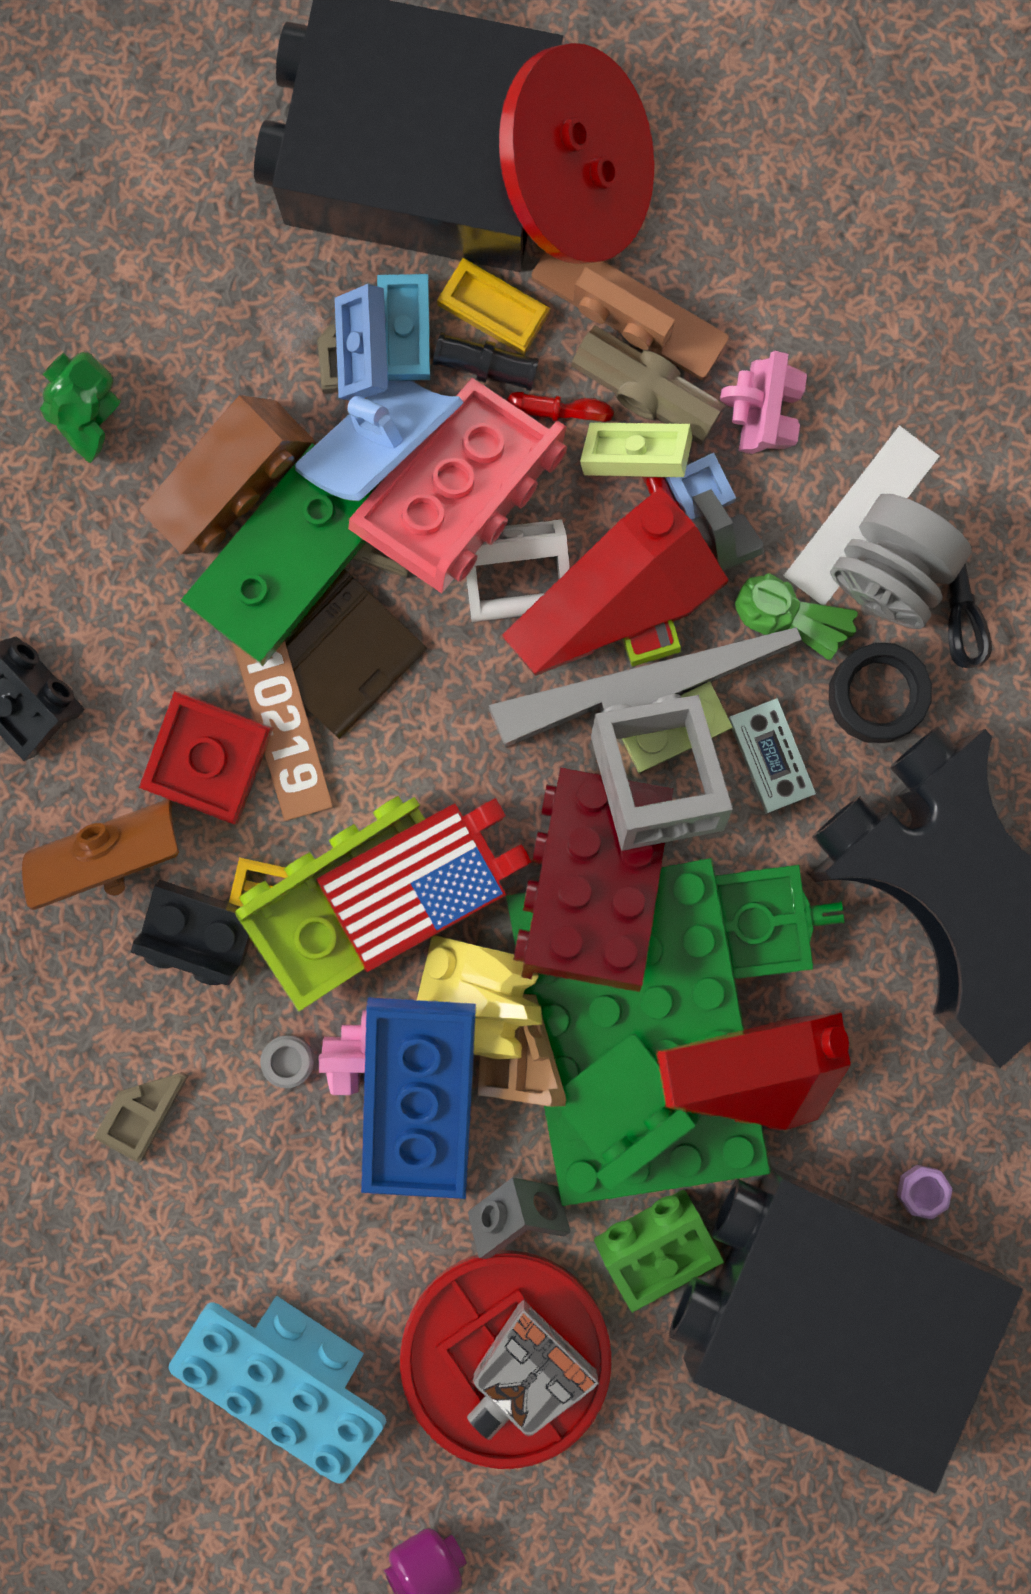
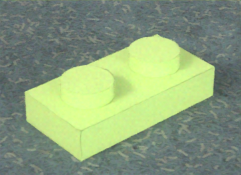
(636, 449)
(660, 746)

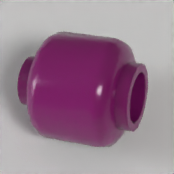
(426, 1565)

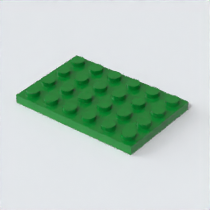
(683, 1000)

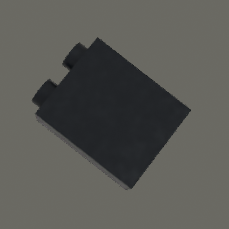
(398, 128)
(844, 1326)

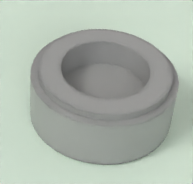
(287, 1061)

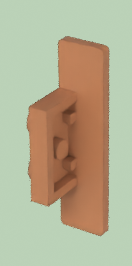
(635, 311)

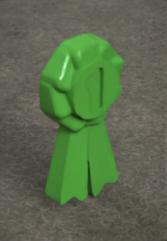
(772, 607)

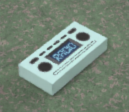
(771, 756)

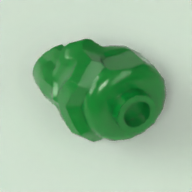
(79, 401)

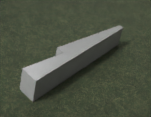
(544, 710)

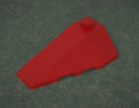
(632, 579)
(761, 1074)

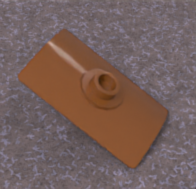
(99, 856)

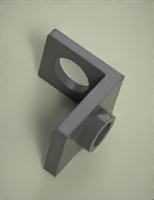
(512, 1212)

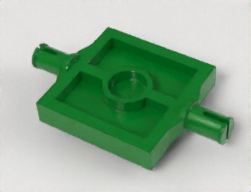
(770, 921)

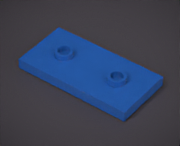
(417, 1097)

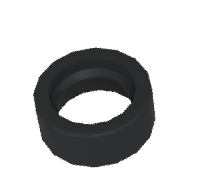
(911, 669)

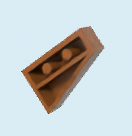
(226, 473)

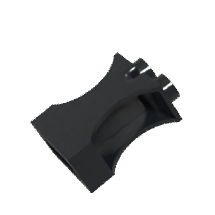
(958, 881)

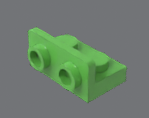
(657, 1250)

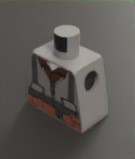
(528, 1376)

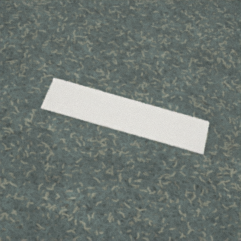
(893, 471)

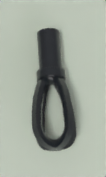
(961, 599)

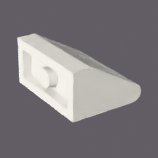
(517, 544)

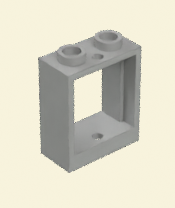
(667, 819)

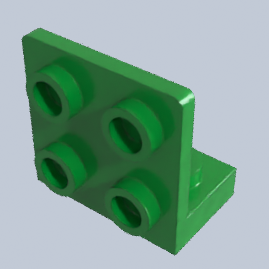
(623, 1111)

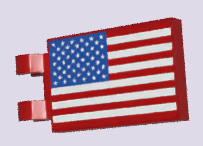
(419, 882)

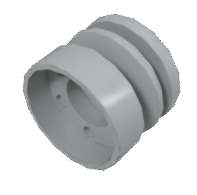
(901, 560)

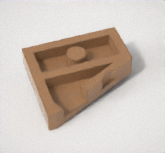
(528, 1078)

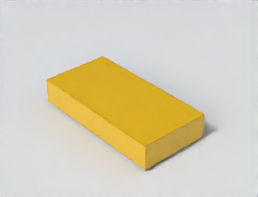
(493, 306)

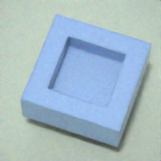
(698, 478)

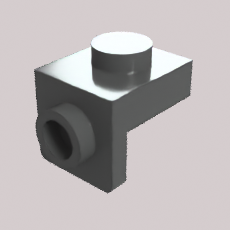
(728, 538)

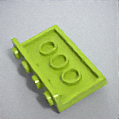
(296, 924)

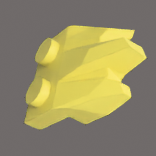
(485, 978)

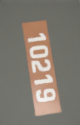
(291, 747)

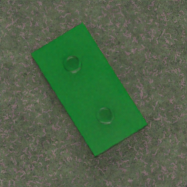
(277, 566)

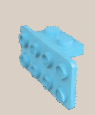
(283, 1383)

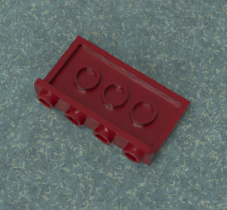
(590, 897)

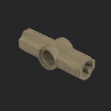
(646, 383)

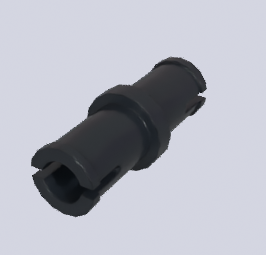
(485, 361)

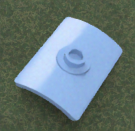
(375, 438)

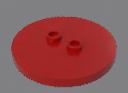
(576, 153)
(457, 1325)

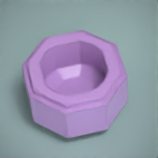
(924, 1192)

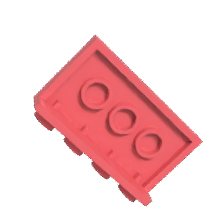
(459, 487)

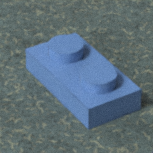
(361, 342)

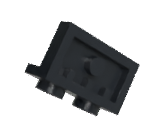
(31, 699)
(192, 934)

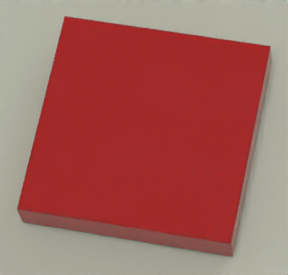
(206, 757)

